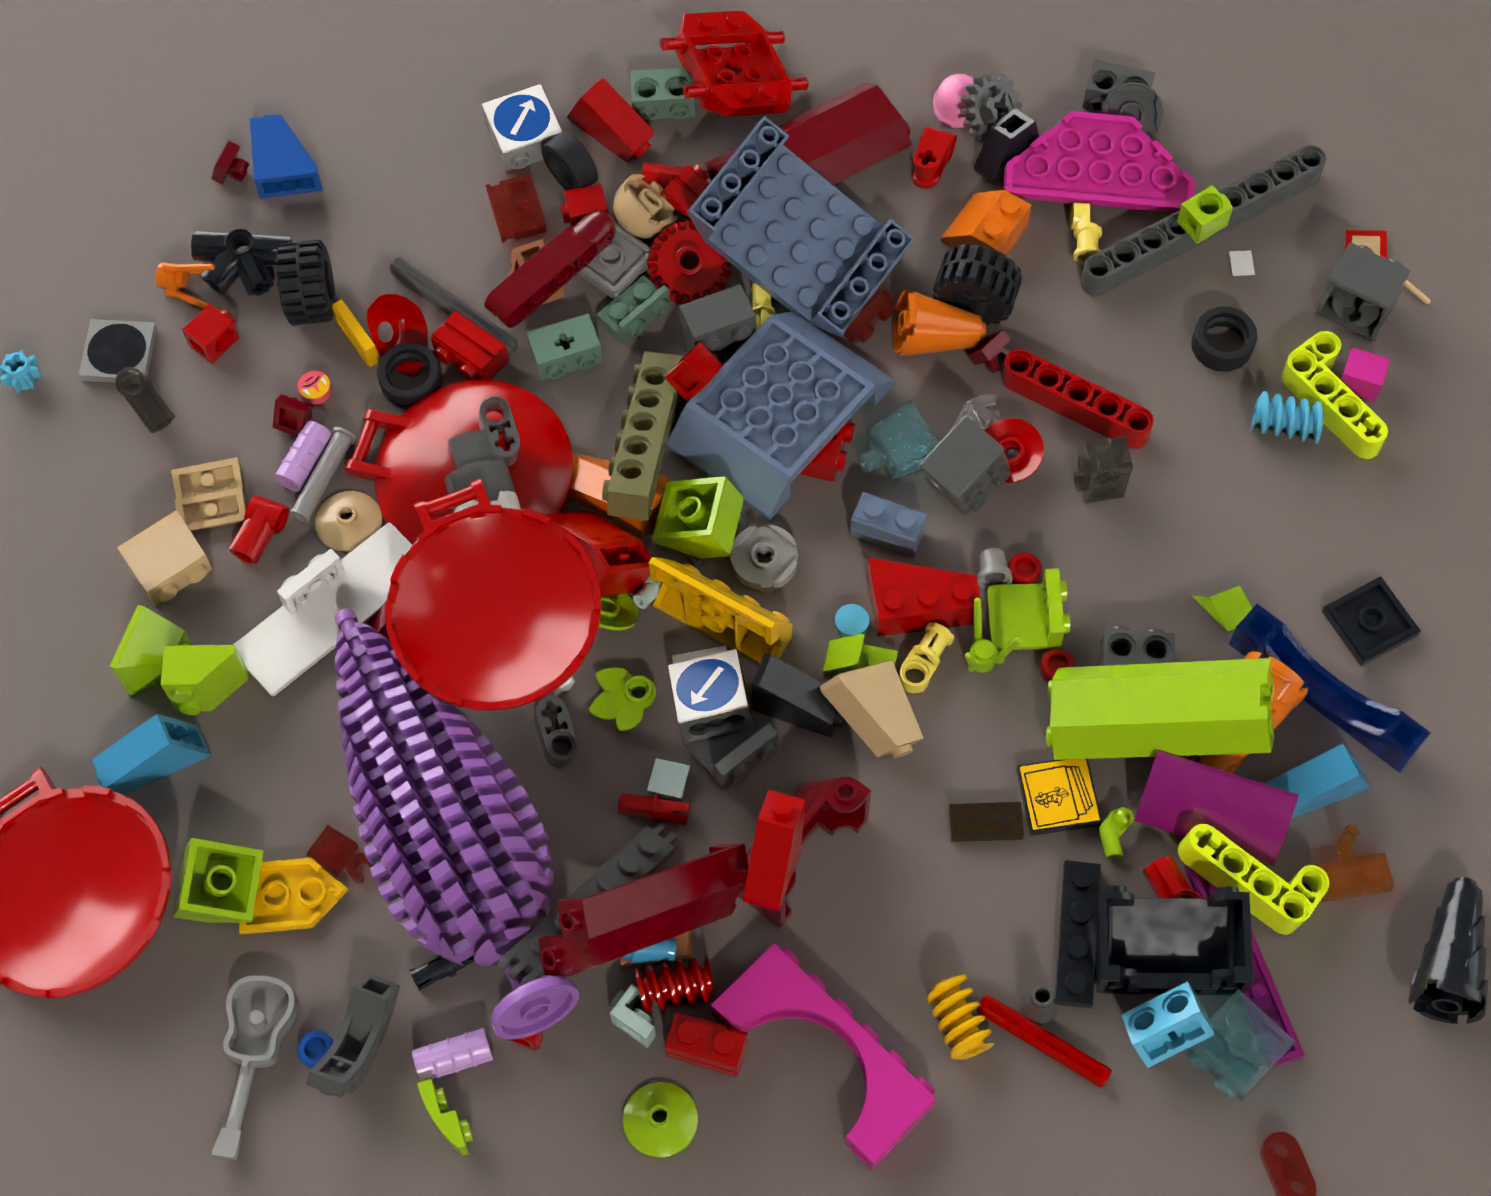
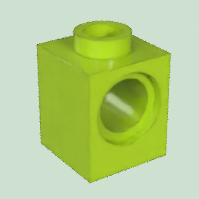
(1200, 224)

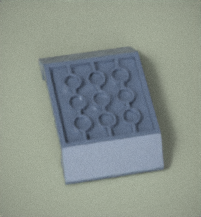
(796, 232)
(775, 409)

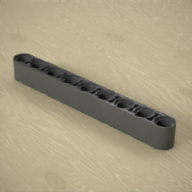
(1273, 183)

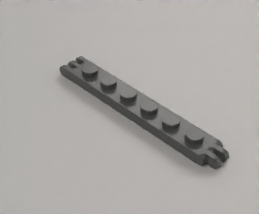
(635, 860)

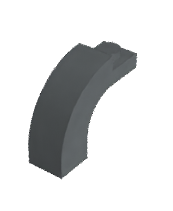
(358, 1039)

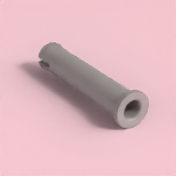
(322, 474)

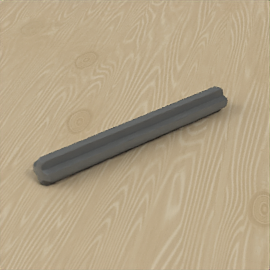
(447, 301)

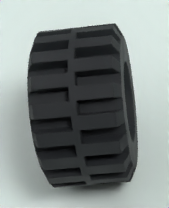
(305, 282)
(978, 282)

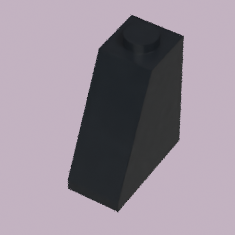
(793, 697)

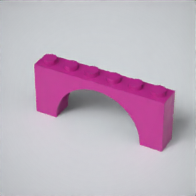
(781, 990)

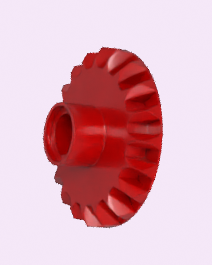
(684, 284)

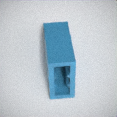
(150, 753)
(1323, 780)

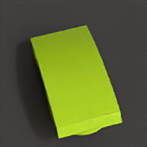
(454, 1130)

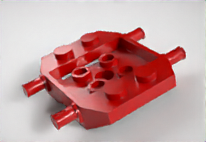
(759, 79)

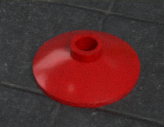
(1025, 439)

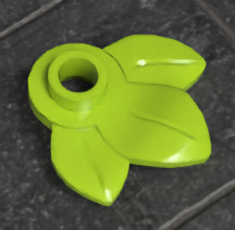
(618, 699)

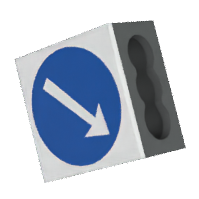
(710, 696)

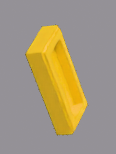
(355, 333)

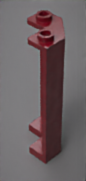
(842, 134)
(645, 911)

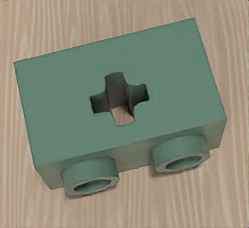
(564, 347)

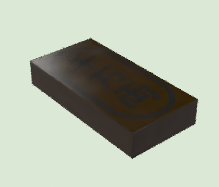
(986, 821)

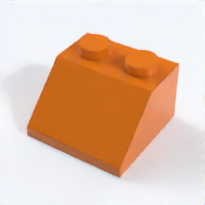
(990, 221)

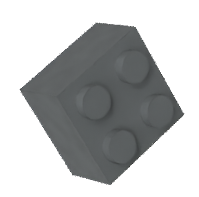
(718, 322)

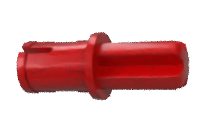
(653, 808)

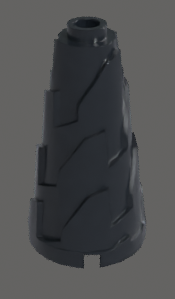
(1454, 959)

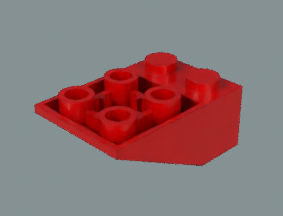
(616, 555)

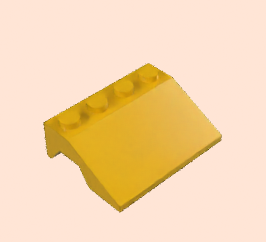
(718, 611)

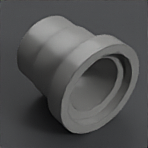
(993, 569)

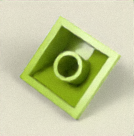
(141, 650)

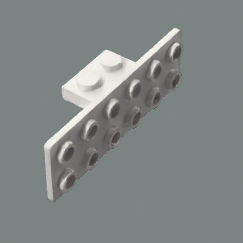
(305, 624)

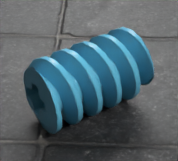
(1288, 416)

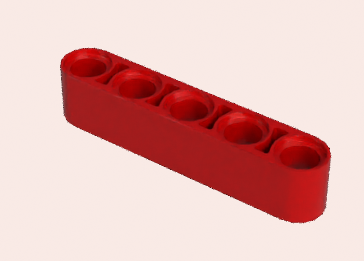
(1068, 385)

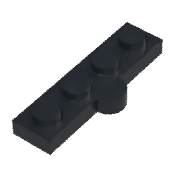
(1077, 934)

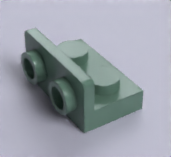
(634, 309)

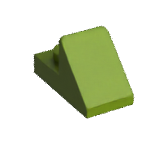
(852, 654)

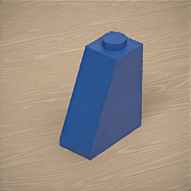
(280, 160)

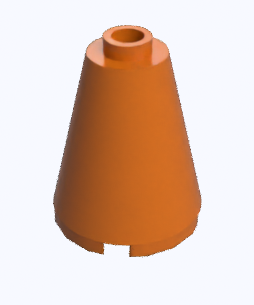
(934, 326)

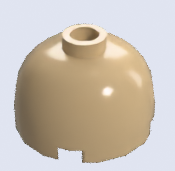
(642, 208)

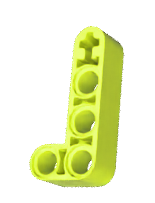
(1363, 430)
(1251, 873)

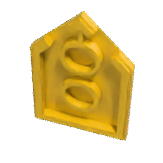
(292, 896)

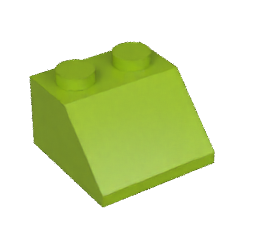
(699, 517)
(201, 676)
(217, 882)

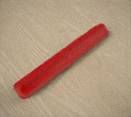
(1044, 1040)

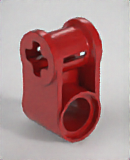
(932, 156)

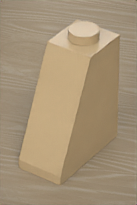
(875, 708)

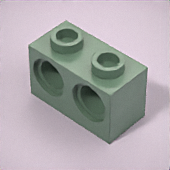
(663, 94)

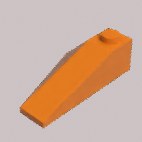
(588, 486)

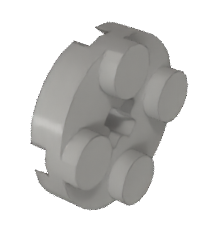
(764, 576)

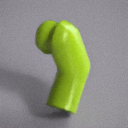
(1112, 829)

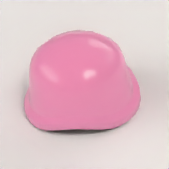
(948, 100)

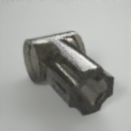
(144, 400)

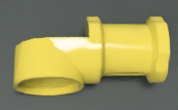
(1084, 232)
(925, 656)

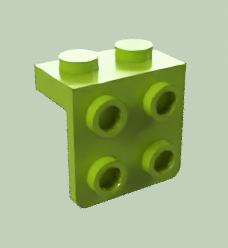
(1029, 612)

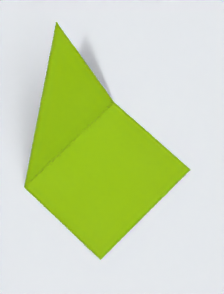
(1226, 607)

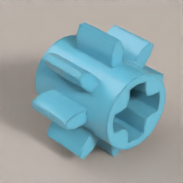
(19, 371)

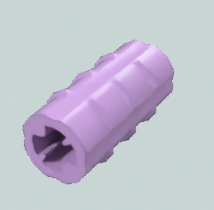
(303, 456)
(452, 1055)

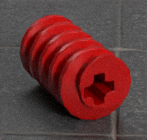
(675, 984)

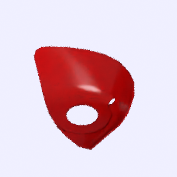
(412, 329)

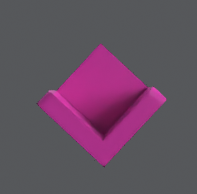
(1365, 373)

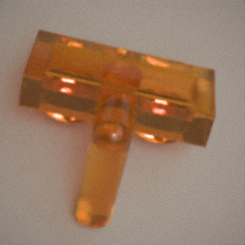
(1355, 875)

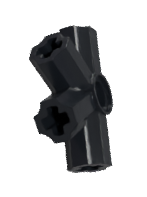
(231, 264)

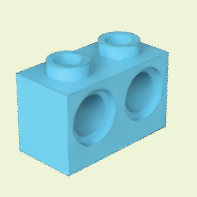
(1167, 1024)

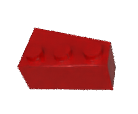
(912, 596)

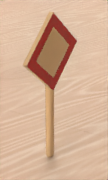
(1377, 242)

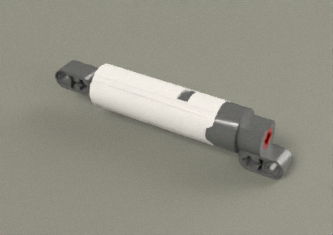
(478, 457)

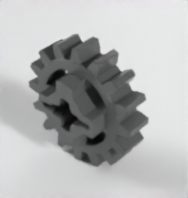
(987, 103)

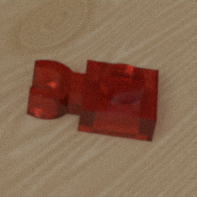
(337, 852)

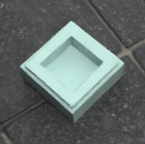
(668, 780)

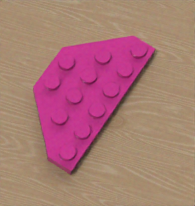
(1099, 163)

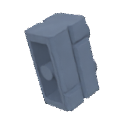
(888, 524)

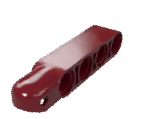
(550, 268)

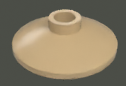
(347, 534)

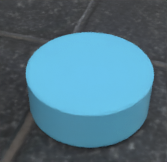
(851, 620)

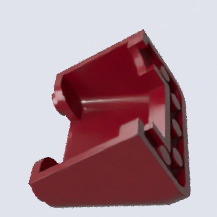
(832, 806)

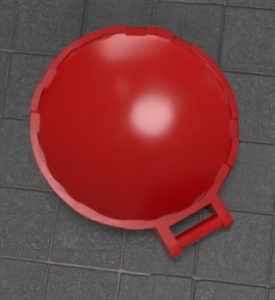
(417, 457)
(491, 604)
(77, 886)

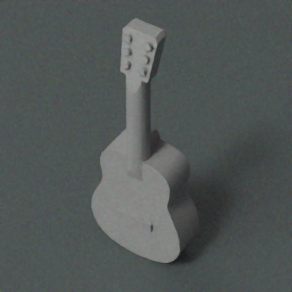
(258, 1017)

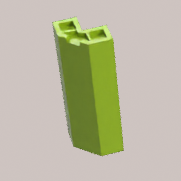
(1163, 708)

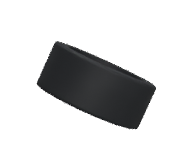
(569, 162)
(1232, 319)
(404, 353)

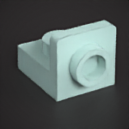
(635, 1023)

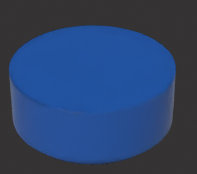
(313, 1047)

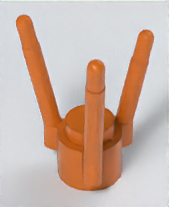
(176, 276)

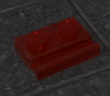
(516, 208)

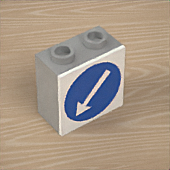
(520, 126)

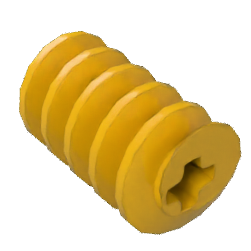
(958, 1018)

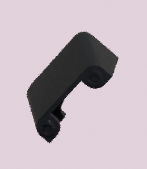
(1164, 942)

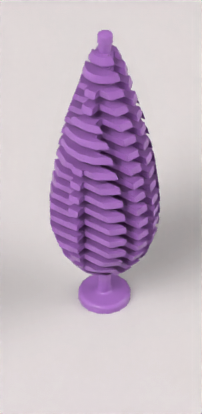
(444, 825)

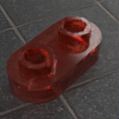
(863, 325)
(1286, 1169)

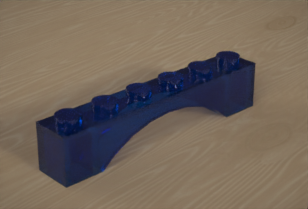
(1377, 727)

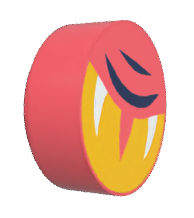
(314, 387)

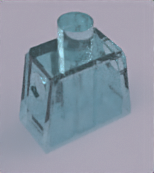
(899, 443)

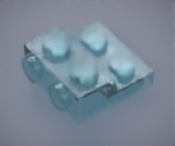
(1243, 1046)

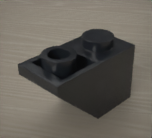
(1004, 141)

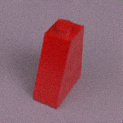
(611, 121)
(774, 850)

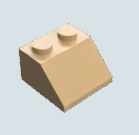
(165, 558)

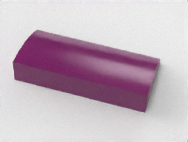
(1191, 794)

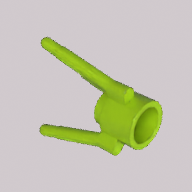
(983, 652)

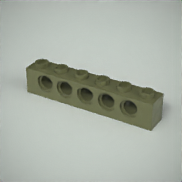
(643, 440)

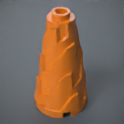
(1285, 698)

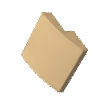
(210, 494)

